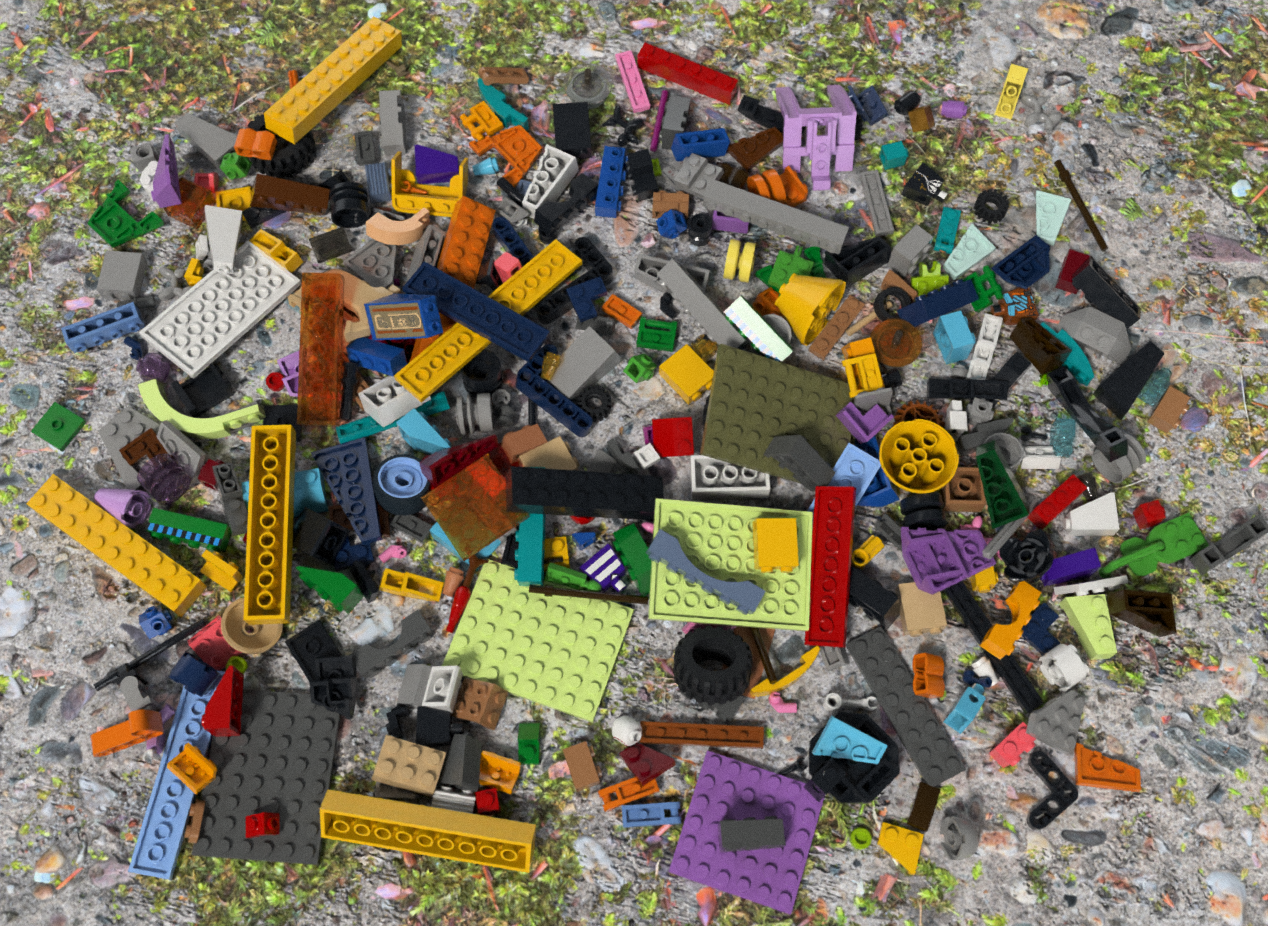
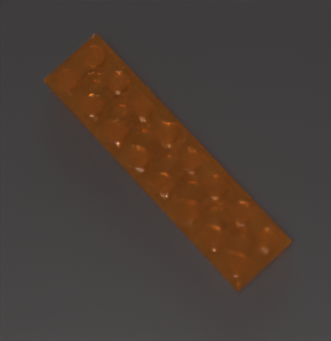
(320, 349)

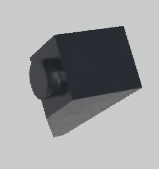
(1011, 372)

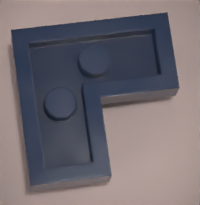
(582, 296)
(349, 554)
(1036, 632)

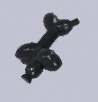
(629, 127)

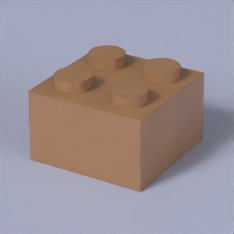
(964, 491)

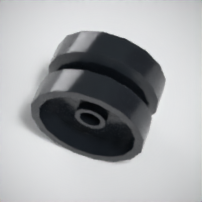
(923, 511)

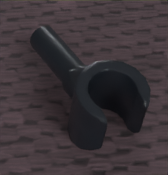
(1031, 434)
(795, 767)

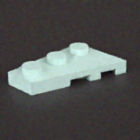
(1050, 215)
(968, 253)

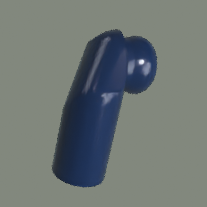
(137, 347)

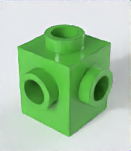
(235, 165)
(640, 368)

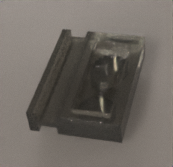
(330, 245)

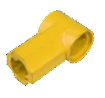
(867, 551)

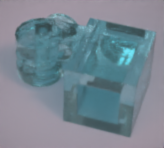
(1155, 387)
(1061, 436)

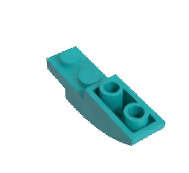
(497, 102)
(1077, 361)

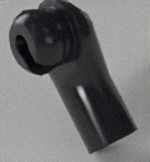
(665, 306)

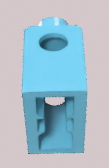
(965, 708)

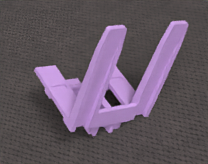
(818, 147)

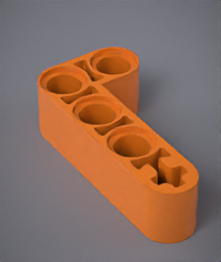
(140, 727)

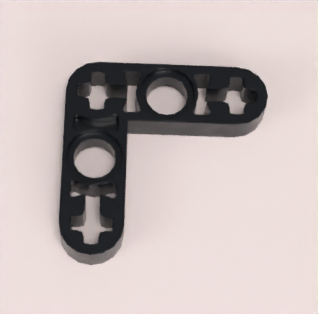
(1056, 796)

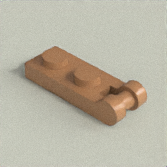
(503, 75)

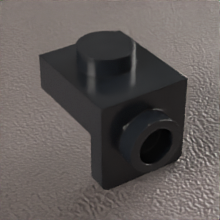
(393, 727)

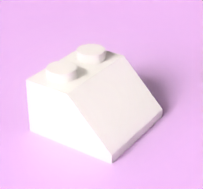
(442, 688)

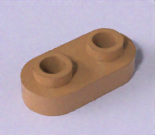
(196, 811)

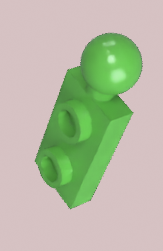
(571, 578)

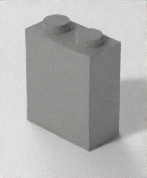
(121, 275)

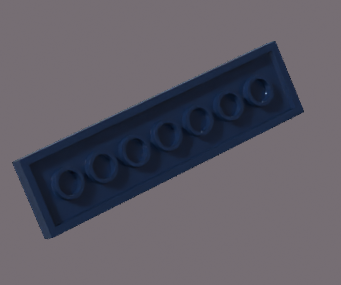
(478, 312)

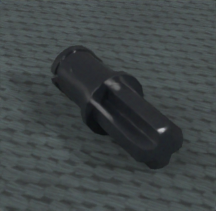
(512, 192)

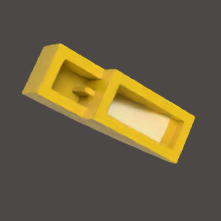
(277, 250)
(410, 585)

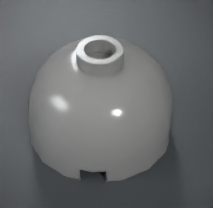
(960, 837)

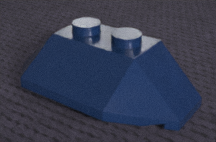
(1025, 264)

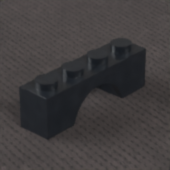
(552, 215)

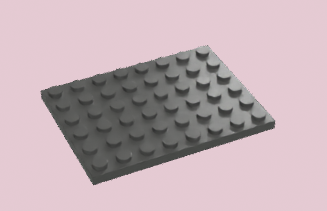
(273, 767)

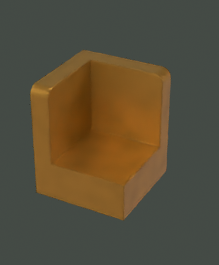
(921, 118)

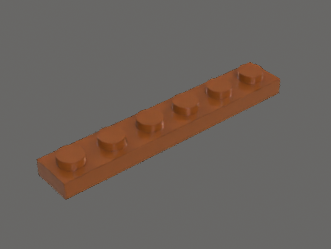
(702, 735)

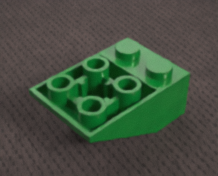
(333, 587)

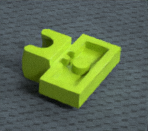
(929, 279)

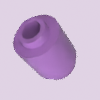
(953, 109)

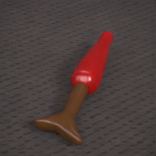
(463, 593)

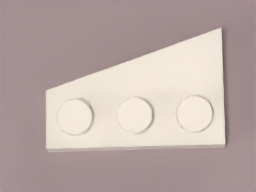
(1095, 585)

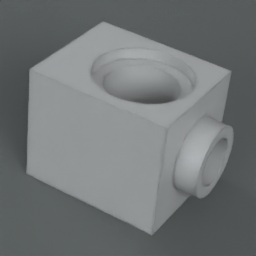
(143, 155)

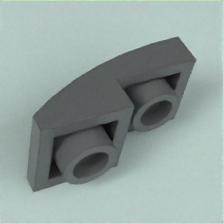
(625, 460)

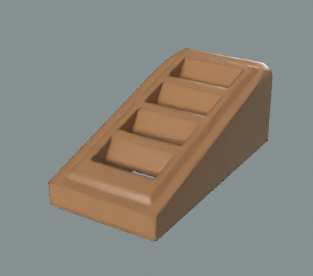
(893, 280)

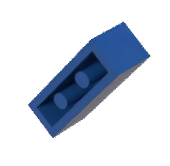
(702, 143)
(376, 356)

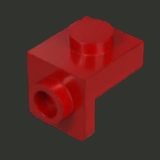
(262, 824)

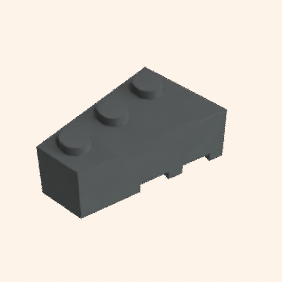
(800, 459)

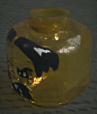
(704, 347)

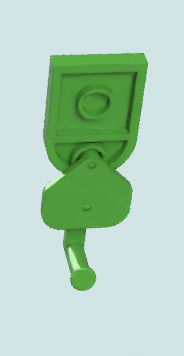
(1164, 543)

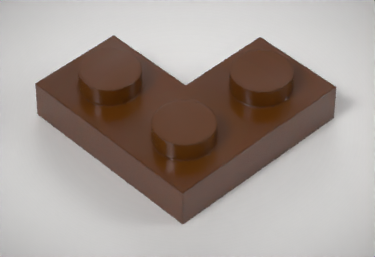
(144, 445)

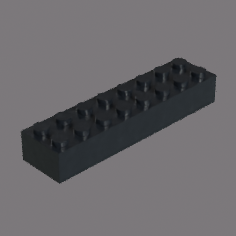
(582, 493)

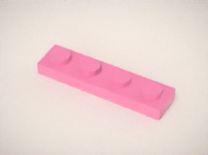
(632, 81)

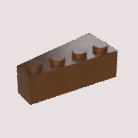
(288, 195)

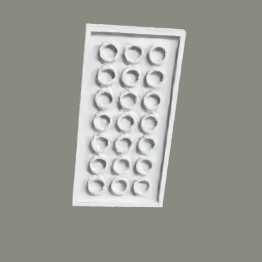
(220, 310)

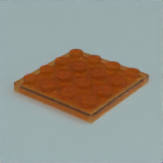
(473, 507)

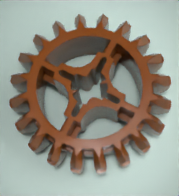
(918, 411)

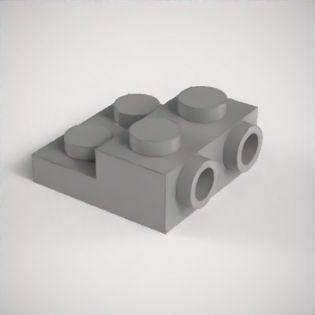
(696, 175)

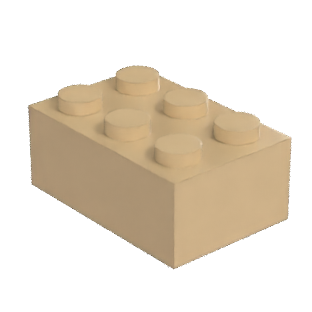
(408, 766)

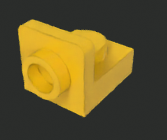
(194, 272)

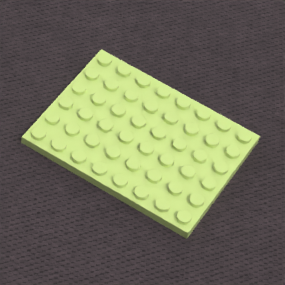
(721, 546)
(539, 645)

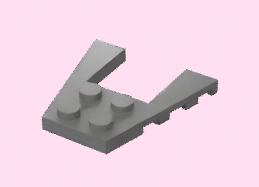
(120, 432)

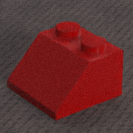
(673, 436)

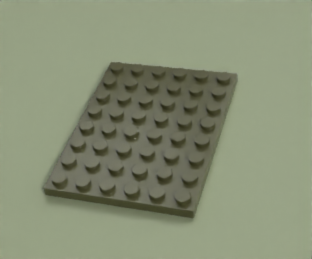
(764, 399)

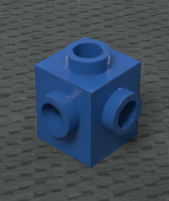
(671, 224)
(155, 621)

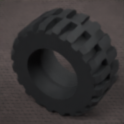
(287, 160)
(712, 685)

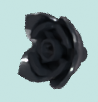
(1016, 552)

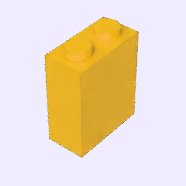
(687, 374)
(775, 544)

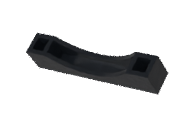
(1104, 435)

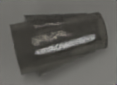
(1090, 482)

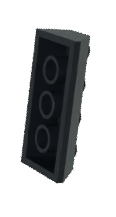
(1105, 292)

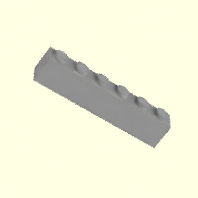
(700, 305)

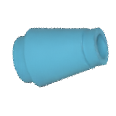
(486, 167)

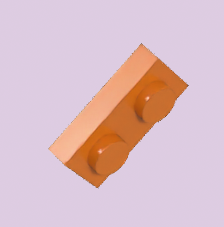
(621, 311)

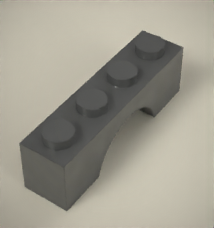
(1230, 545)
(371, 659)

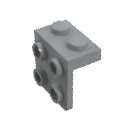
(881, 396)

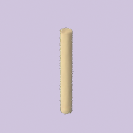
(863, 322)

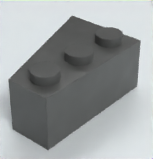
(675, 119)
(751, 834)

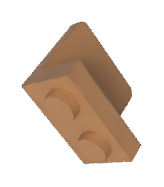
(480, 702)

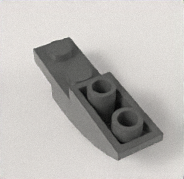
(231, 498)

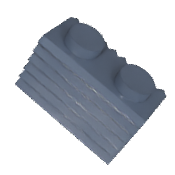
(378, 182)

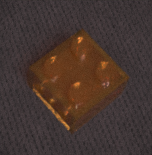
(193, 204)

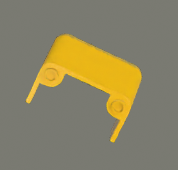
(439, 199)

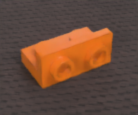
(795, 190)
(766, 301)

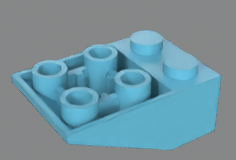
(421, 434)

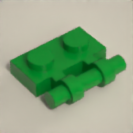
(981, 290)

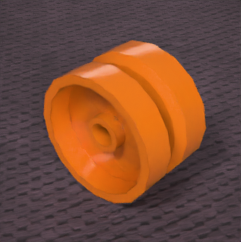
(767, 186)

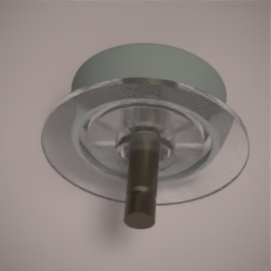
(588, 84)

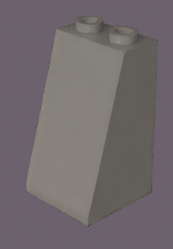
(584, 364)

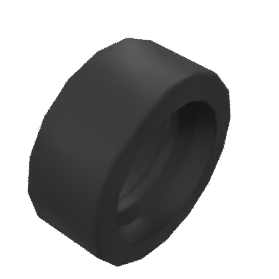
(878, 302)

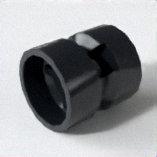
(699, 229)

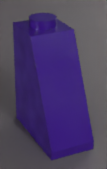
(434, 165)
(1072, 567)

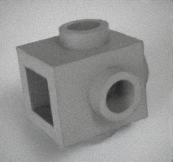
(979, 412)

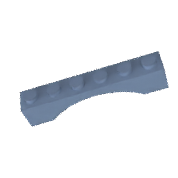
(668, 551)

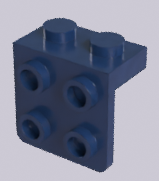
(868, 104)

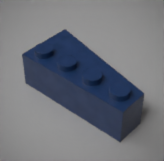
(939, 302)

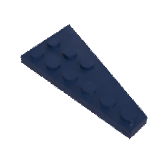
(351, 479)

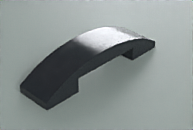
(761, 115)

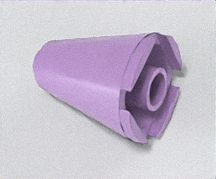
(125, 505)

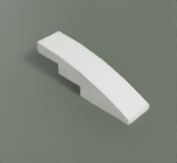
(984, 347)

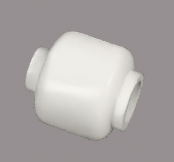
(626, 730)

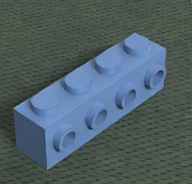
(103, 327)

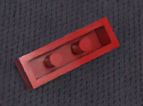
(1057, 502)

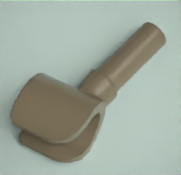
(400, 70)

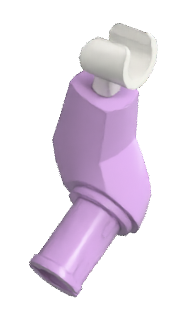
(155, 745)

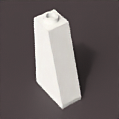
(223, 235)

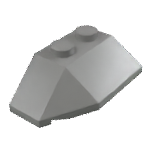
(427, 249)
(1097, 333)

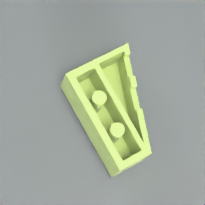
(1092, 624)

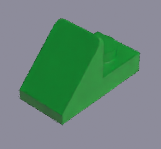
(529, 743)

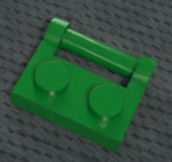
(654, 338)

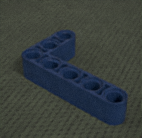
(515, 247)
(549, 394)

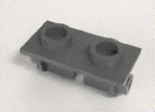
(599, 324)
(890, 530)

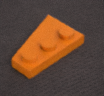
(1099, 771)

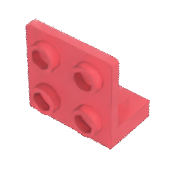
(212, 646)

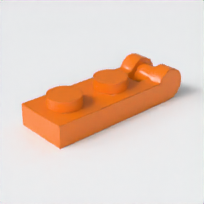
(627, 792)

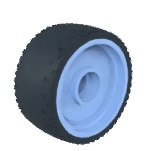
(400, 485)

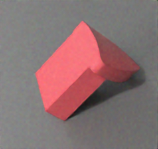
(207, 180)

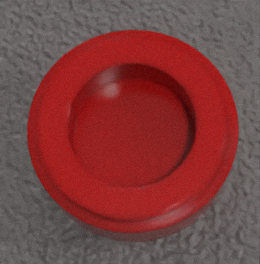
(275, 382)

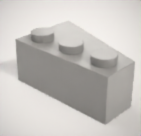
(392, 122)

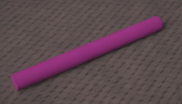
(658, 124)

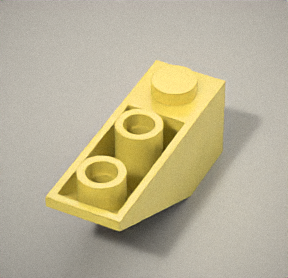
(1011, 91)

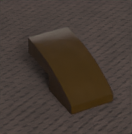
(923, 806)

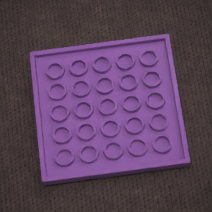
(737, 792)

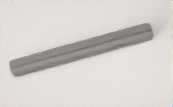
(1006, 531)

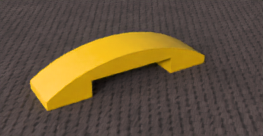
(765, 688)

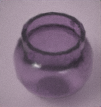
(153, 367)

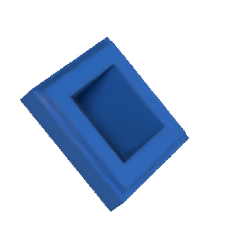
(584, 539)

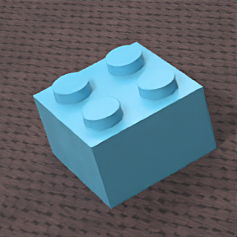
(954, 337)

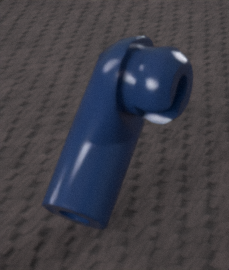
(970, 679)

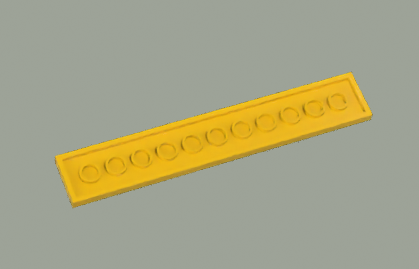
(461, 344)

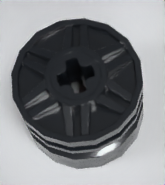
(349, 204)
(482, 374)

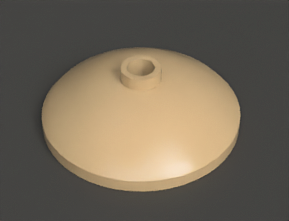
(234, 631)

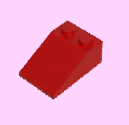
(225, 707)

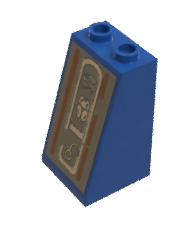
(403, 317)

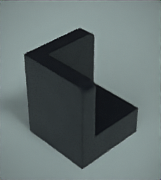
(333, 180)

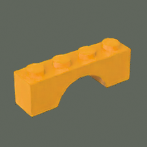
(1021, 601)

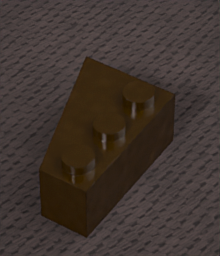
(1039, 345)
(1144, 610)

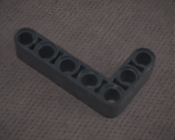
(594, 269)

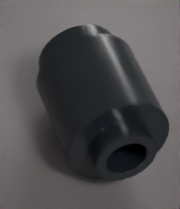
(906, 102)

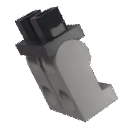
(135, 689)

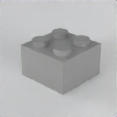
(910, 251)

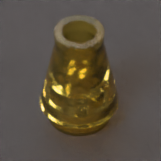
(550, 365)

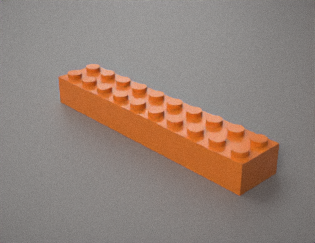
(461, 253)

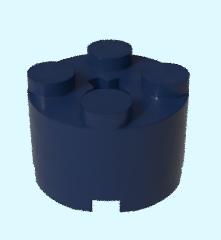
(194, 674)

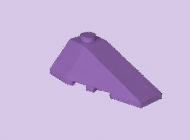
(166, 181)

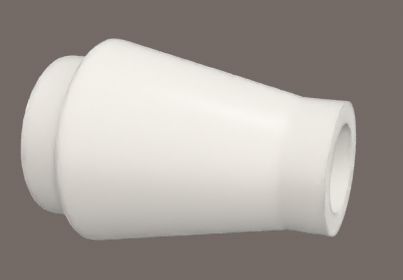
(984, 668)

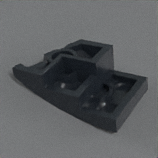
(335, 684)

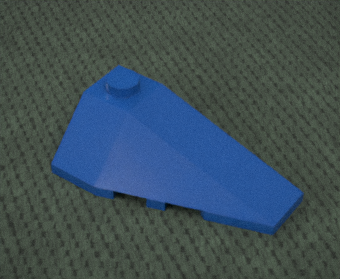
(881, 489)

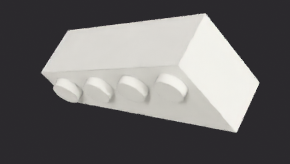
(550, 179)

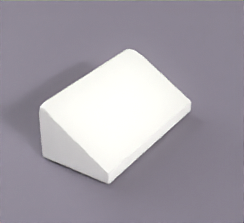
(1039, 458)

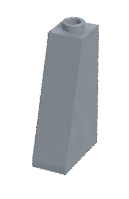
(206, 138)

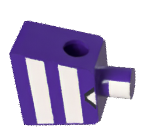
(605, 569)

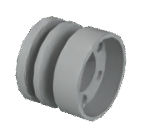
(475, 413)
(1010, 448)
(1120, 468)

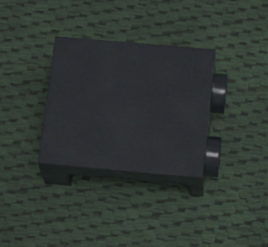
(203, 391)

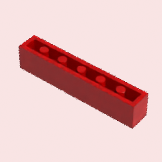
(687, 73)

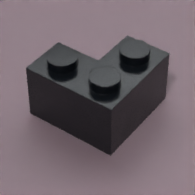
(641, 173)

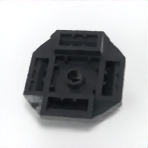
(863, 780)

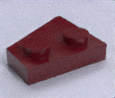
(645, 762)

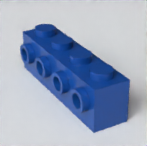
(610, 182)

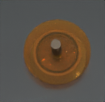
(896, 343)

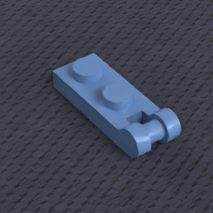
(650, 814)

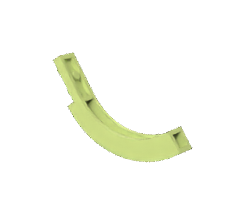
(201, 428)

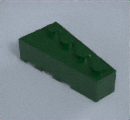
(1002, 492)

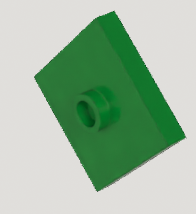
(58, 426)

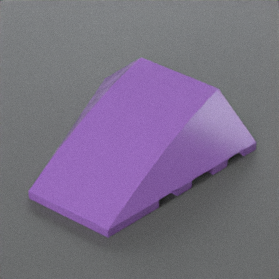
(943, 556)

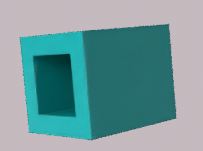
(893, 155)

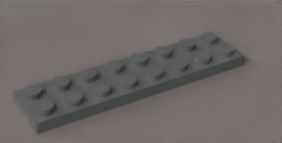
(906, 711)

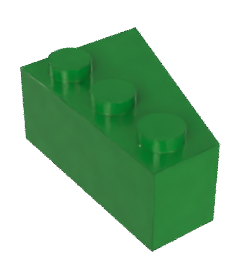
(634, 556)

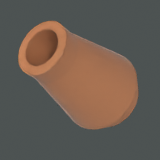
(452, 581)

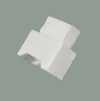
(955, 420)

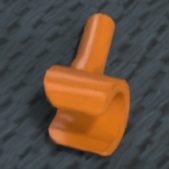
(410, 189)

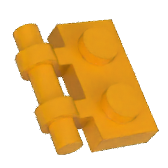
(485, 117)

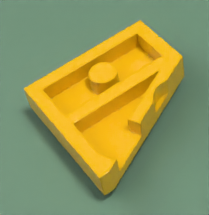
(901, 844)

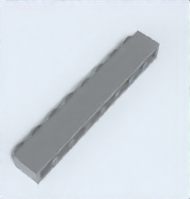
(775, 216)

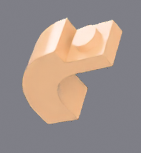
(397, 232)

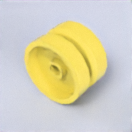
(739, 260)

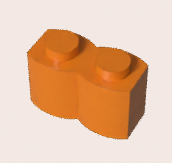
(255, 144)
(928, 675)

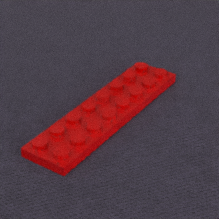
(831, 565)

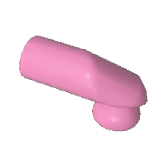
(393, 551)
(780, 706)

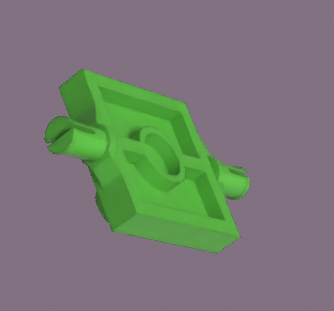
(786, 265)

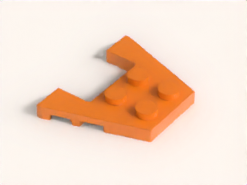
(515, 146)

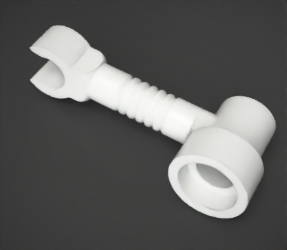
(842, 703)

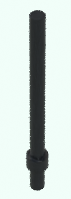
(111, 676)

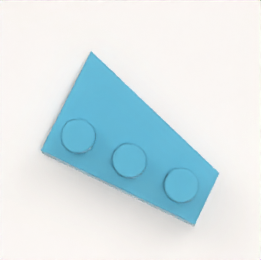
(847, 742)

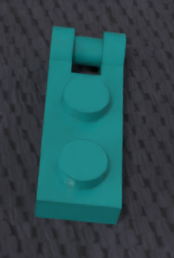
(947, 230)

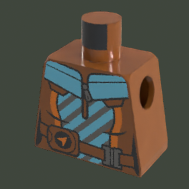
(1015, 306)

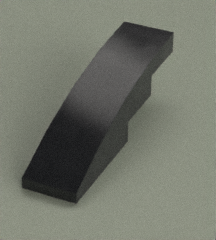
(967, 389)

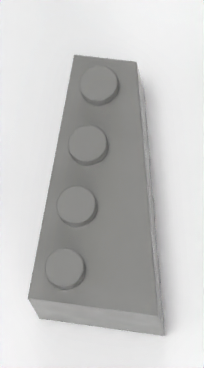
(648, 267)

